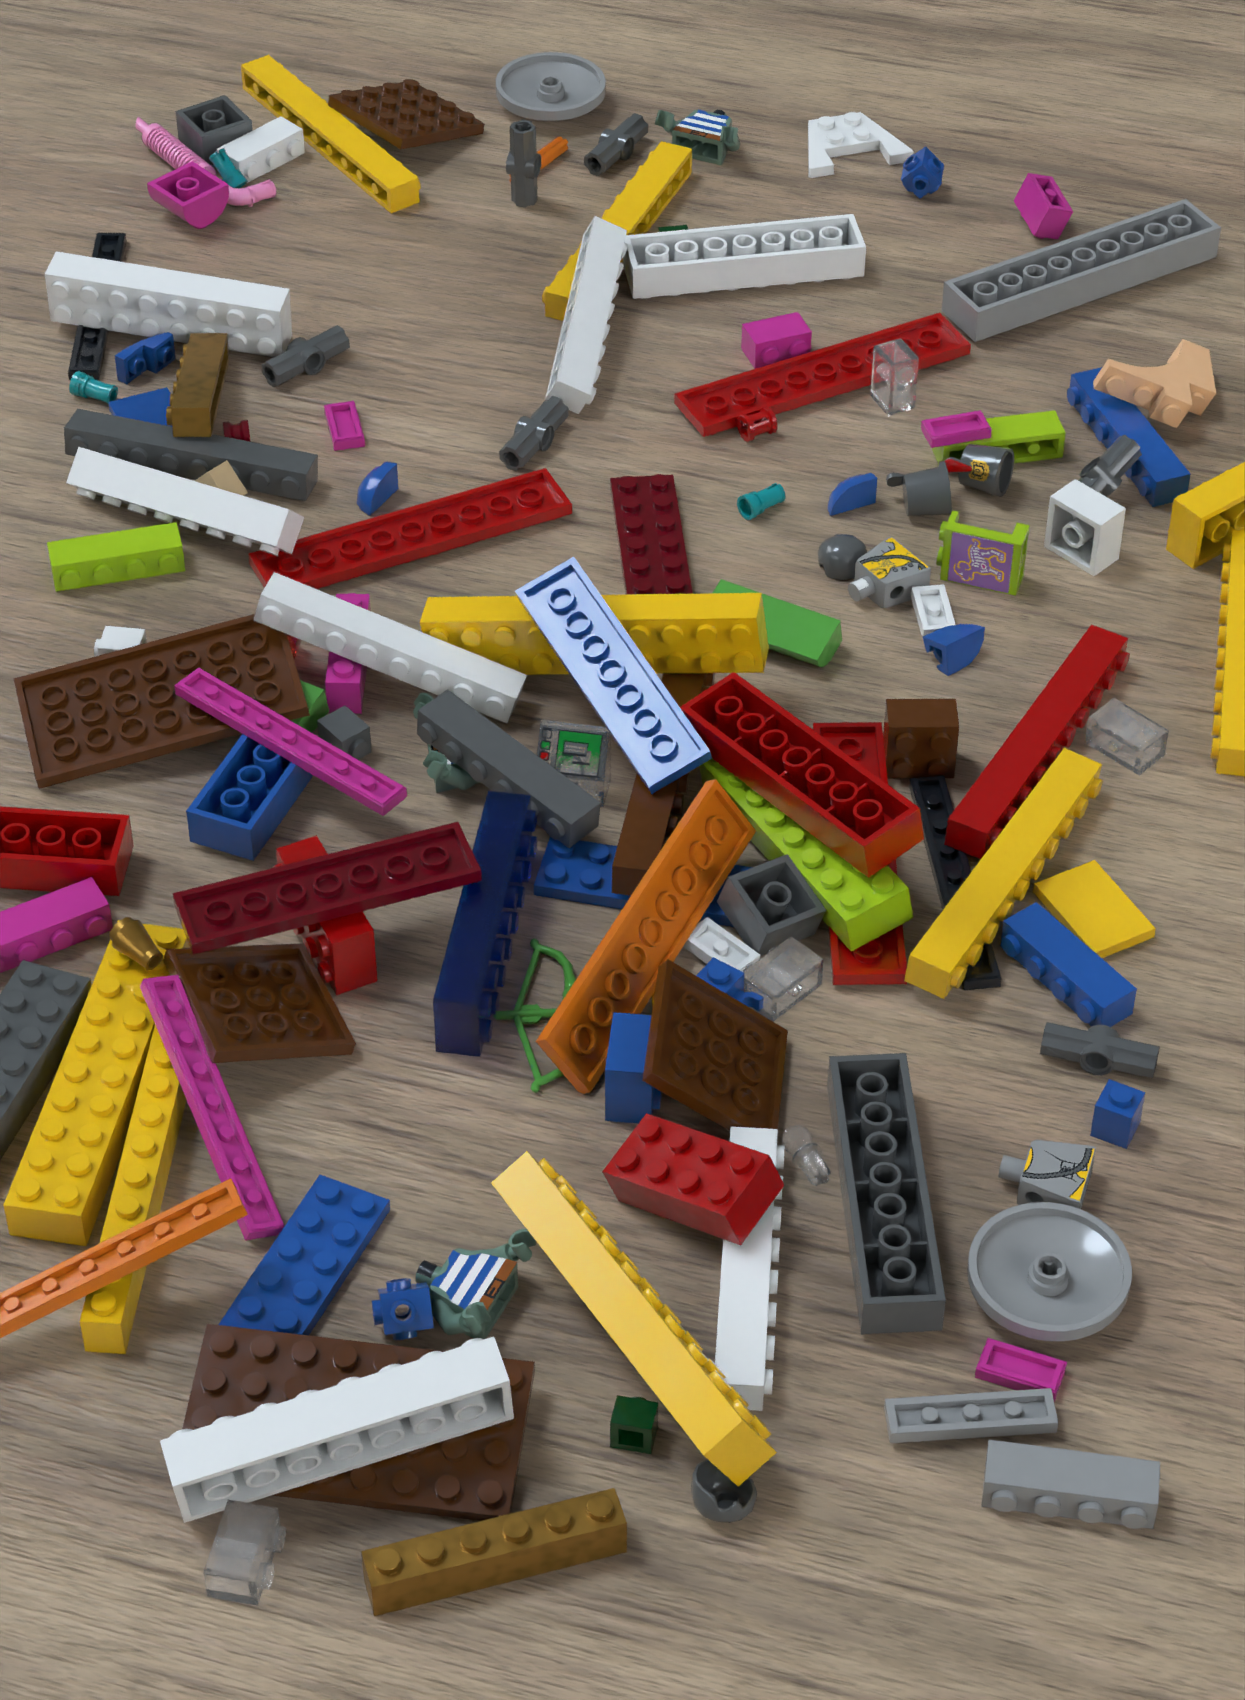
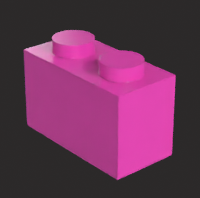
(1043, 206)
(775, 339)

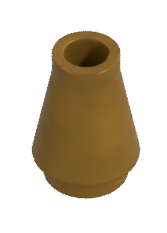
(134, 941)

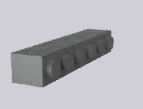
(507, 767)

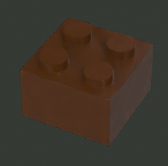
(920, 737)

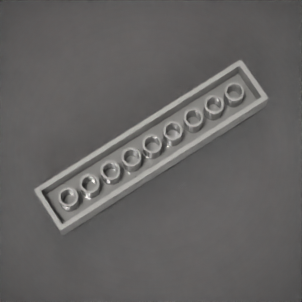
(1080, 270)

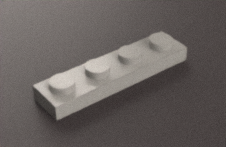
(970, 1415)

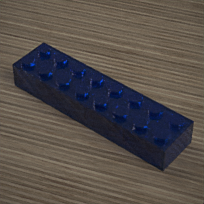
(483, 926)

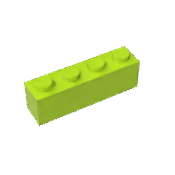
(1030, 436)
(116, 556)

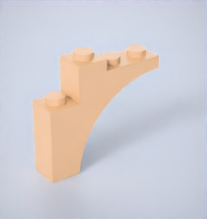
(1164, 390)

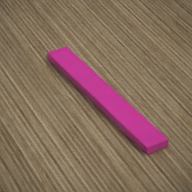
(291, 741)
(211, 1104)

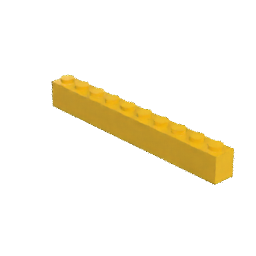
(331, 134)
(632, 210)
(1230, 680)
(1003, 874)
(136, 1195)

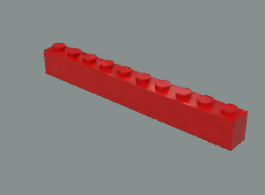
(1037, 740)

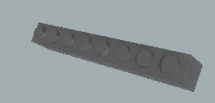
(152, 445)

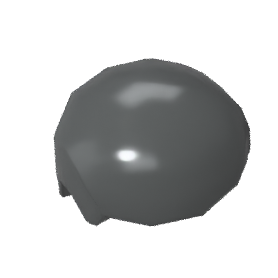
(840, 555)
(719, 1497)

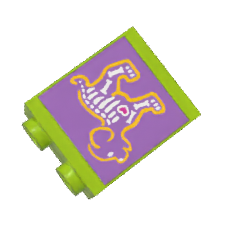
(982, 556)

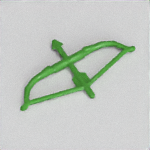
(531, 1014)

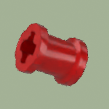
(757, 424)

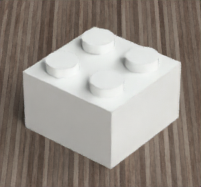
(1084, 527)

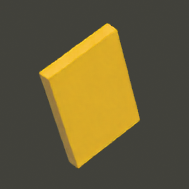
(1094, 909)

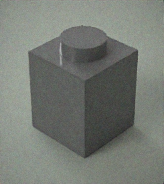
(346, 732)

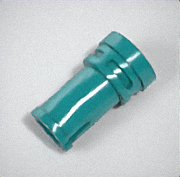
(227, 169)
(87, 386)
(756, 502)

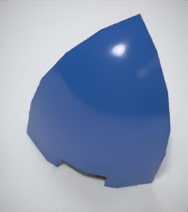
(377, 487)
(853, 494)
(955, 646)

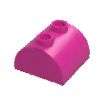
(191, 194)

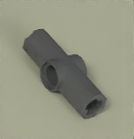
(616, 144)
(523, 163)
(305, 356)
(534, 433)
(1105, 471)
(1099, 1050)

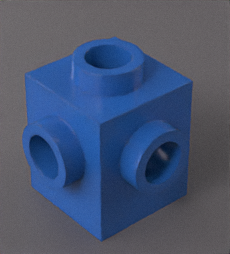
(922, 173)
(415, 1318)

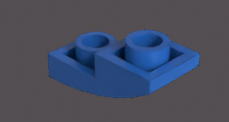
(147, 354)

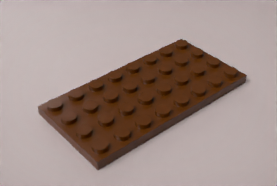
(126, 705)
(453, 1478)

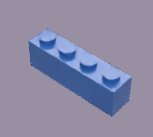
(1067, 967)

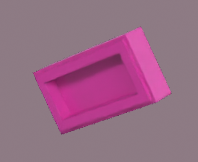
(344, 425)
(956, 429)
(1019, 1368)

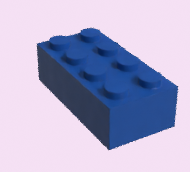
(245, 800)

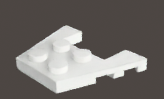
(847, 136)

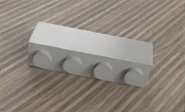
(1071, 1484)

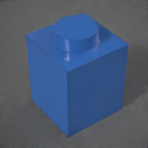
(1117, 1114)

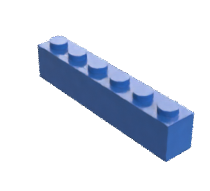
(1158, 470)

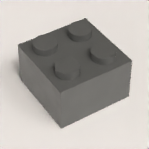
(211, 125)
(771, 904)

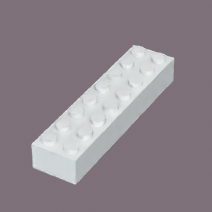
(744, 256)
(162, 300)
(338, 1428)

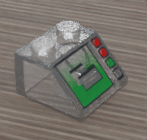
(579, 754)

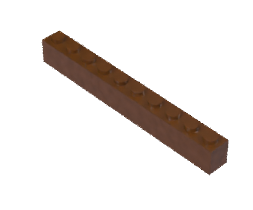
(652, 816)

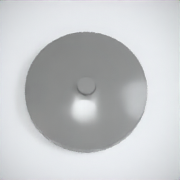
(550, 86)
(1049, 1271)

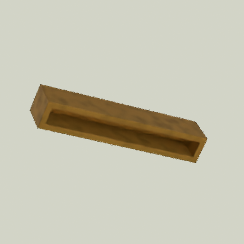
(198, 385)
(494, 1551)

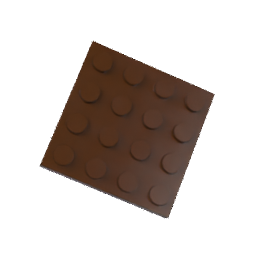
(406, 114)
(260, 1003)
(714, 1052)

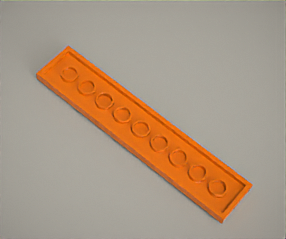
(646, 934)

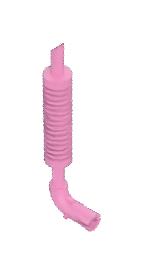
(178, 154)

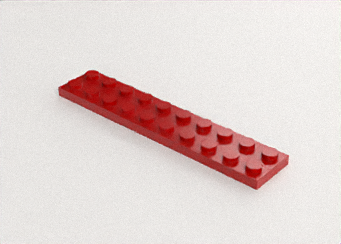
(814, 375)
(417, 531)
(883, 958)

